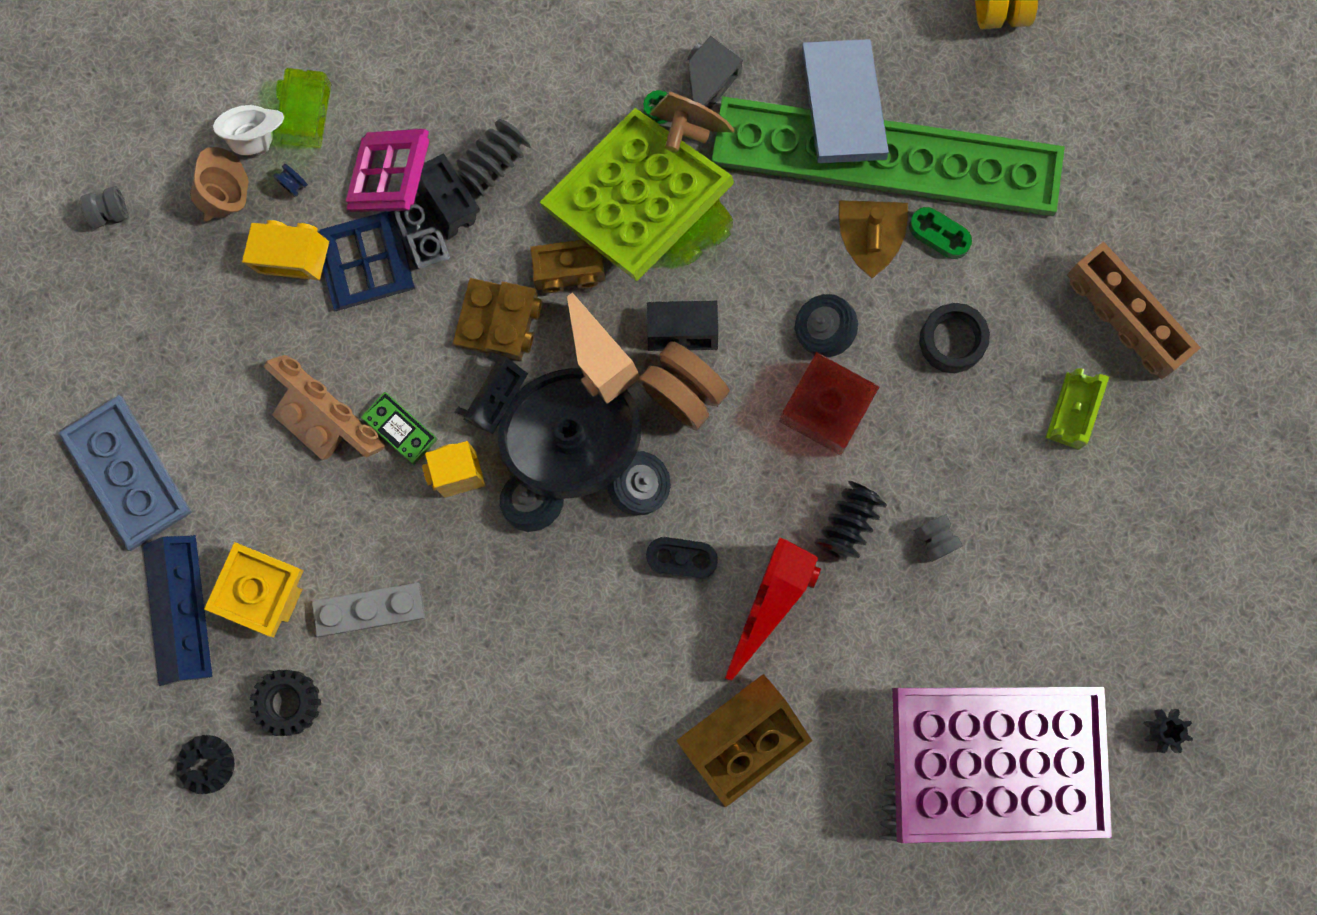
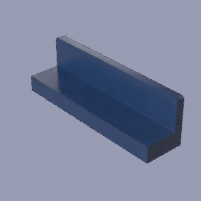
(177, 609)

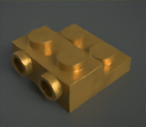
(497, 318)

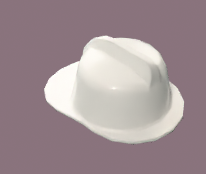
(248, 128)

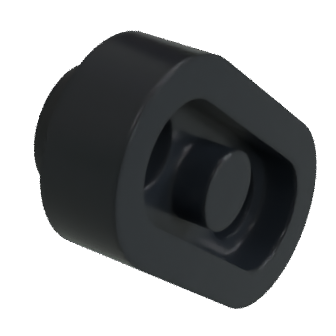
(682, 557)

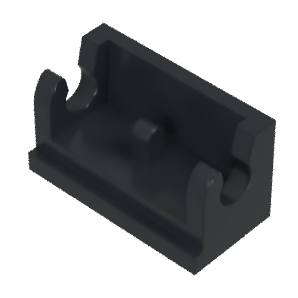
(446, 196)
(684, 322)
(494, 394)

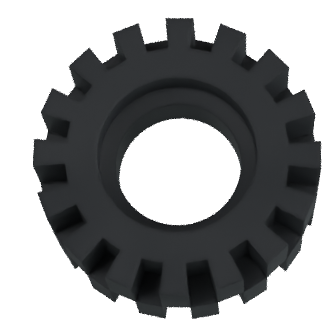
(264, 696)

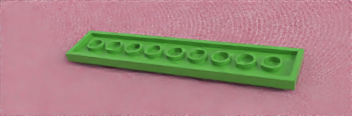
(919, 161)

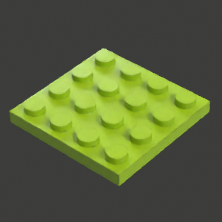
(635, 195)

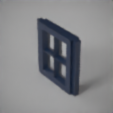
(394, 252)

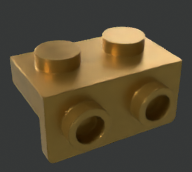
(566, 265)

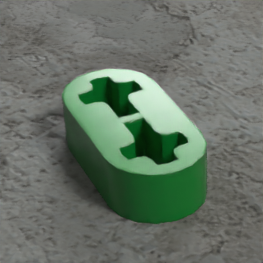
(944, 226)

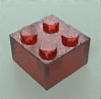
(828, 403)

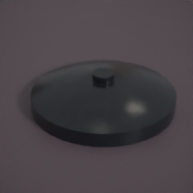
(565, 439)

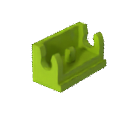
(1077, 408)

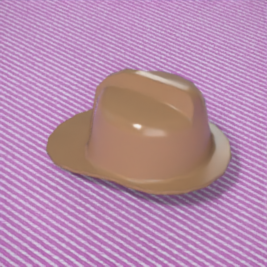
(218, 183)

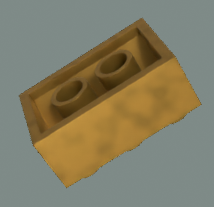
(744, 740)

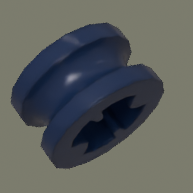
(290, 180)

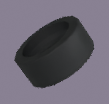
(968, 315)

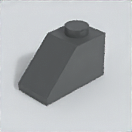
(712, 71)

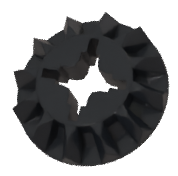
(218, 773)

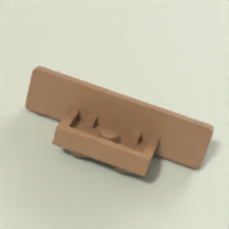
(316, 415)

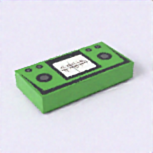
(399, 428)

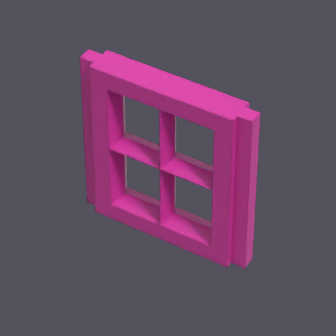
(382, 200)

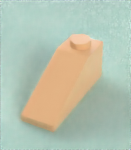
(602, 361)

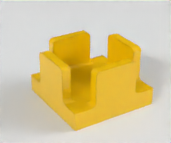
(255, 590)

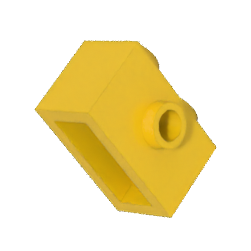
(286, 250)
(453, 469)

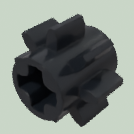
(1160, 724)

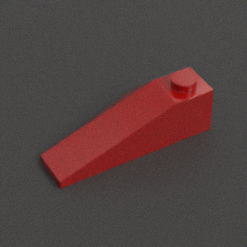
(782, 586)

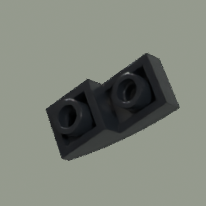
(420, 235)

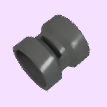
(104, 207)
(938, 538)

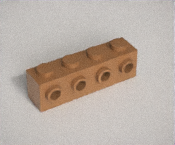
(1132, 311)

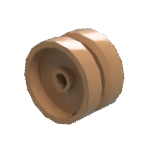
(684, 385)

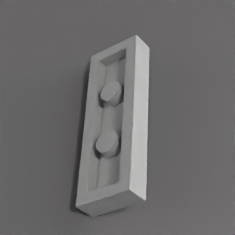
(368, 609)

